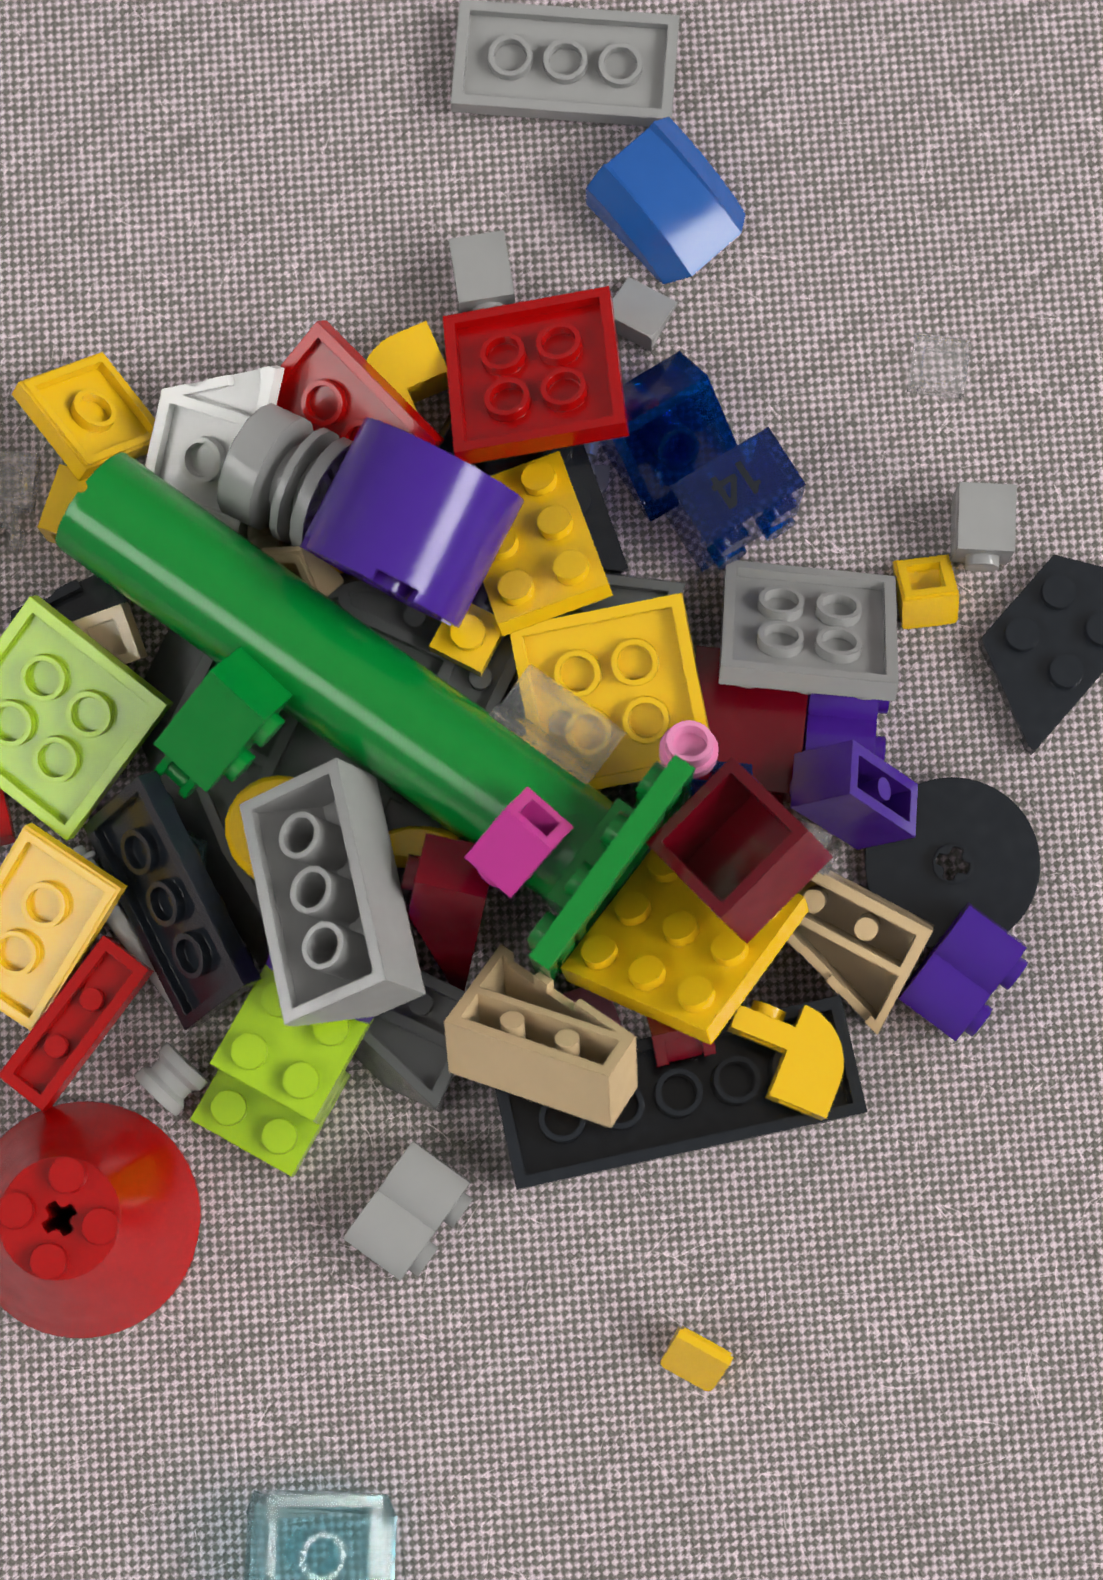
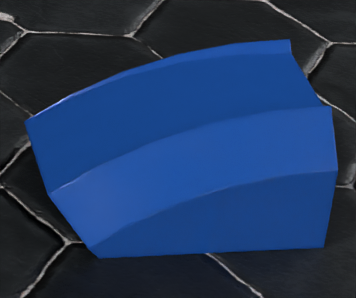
(666, 203)

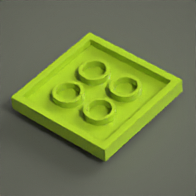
(67, 717)

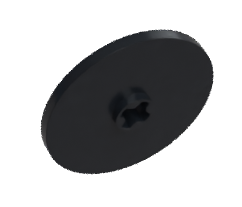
(992, 840)

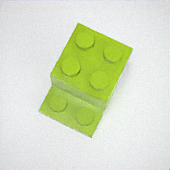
(276, 1079)

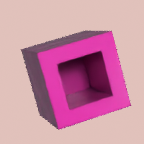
(518, 842)

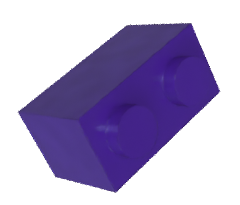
(854, 795)

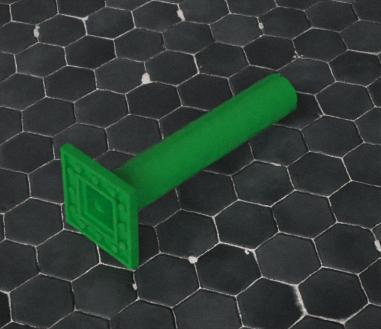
(363, 691)

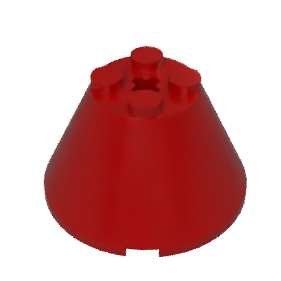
(130, 1227)

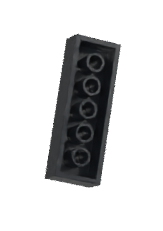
(674, 1109)

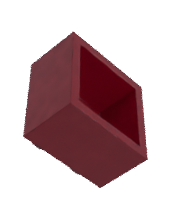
(739, 850)

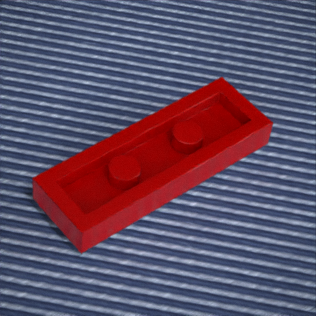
(75, 1023)

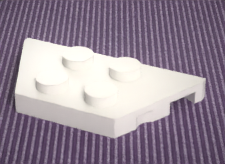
(198, 427)

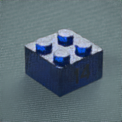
(735, 501)

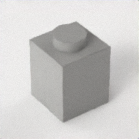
(481, 271)
(983, 525)

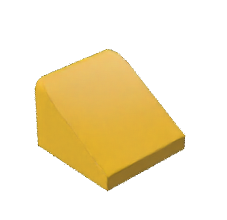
(926, 592)
(696, 1359)

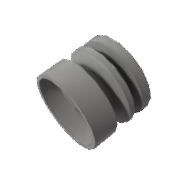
(279, 472)

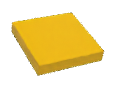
(87, 413)

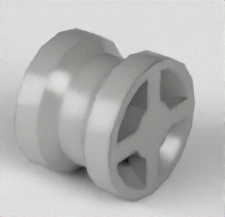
(171, 1079)

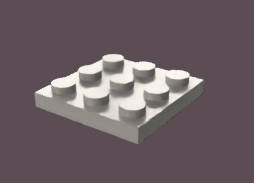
(809, 630)

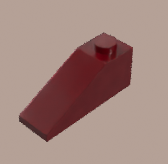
(446, 903)

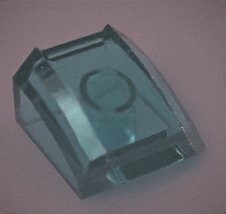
(320, 1536)

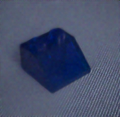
(671, 428)

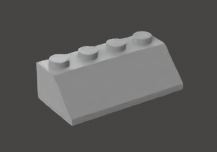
(331, 897)

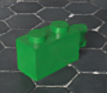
(220, 724)

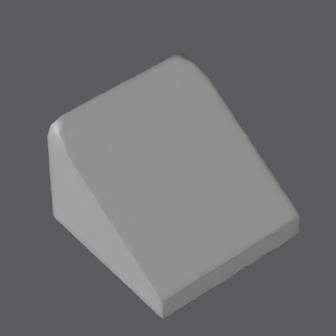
(641, 313)

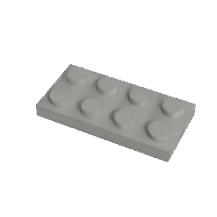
(564, 63)

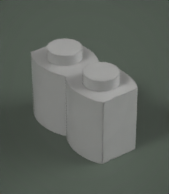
(408, 1211)

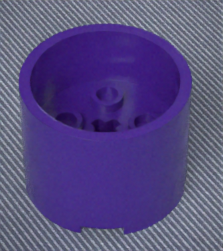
(412, 521)

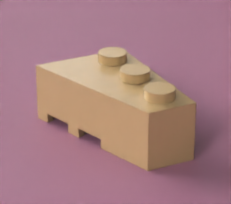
(859, 943)
(540, 1044)

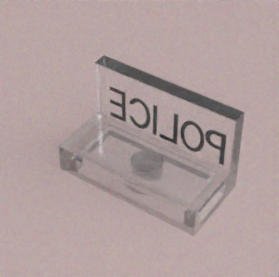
(558, 724)

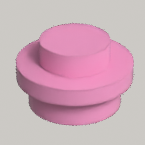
(691, 743)

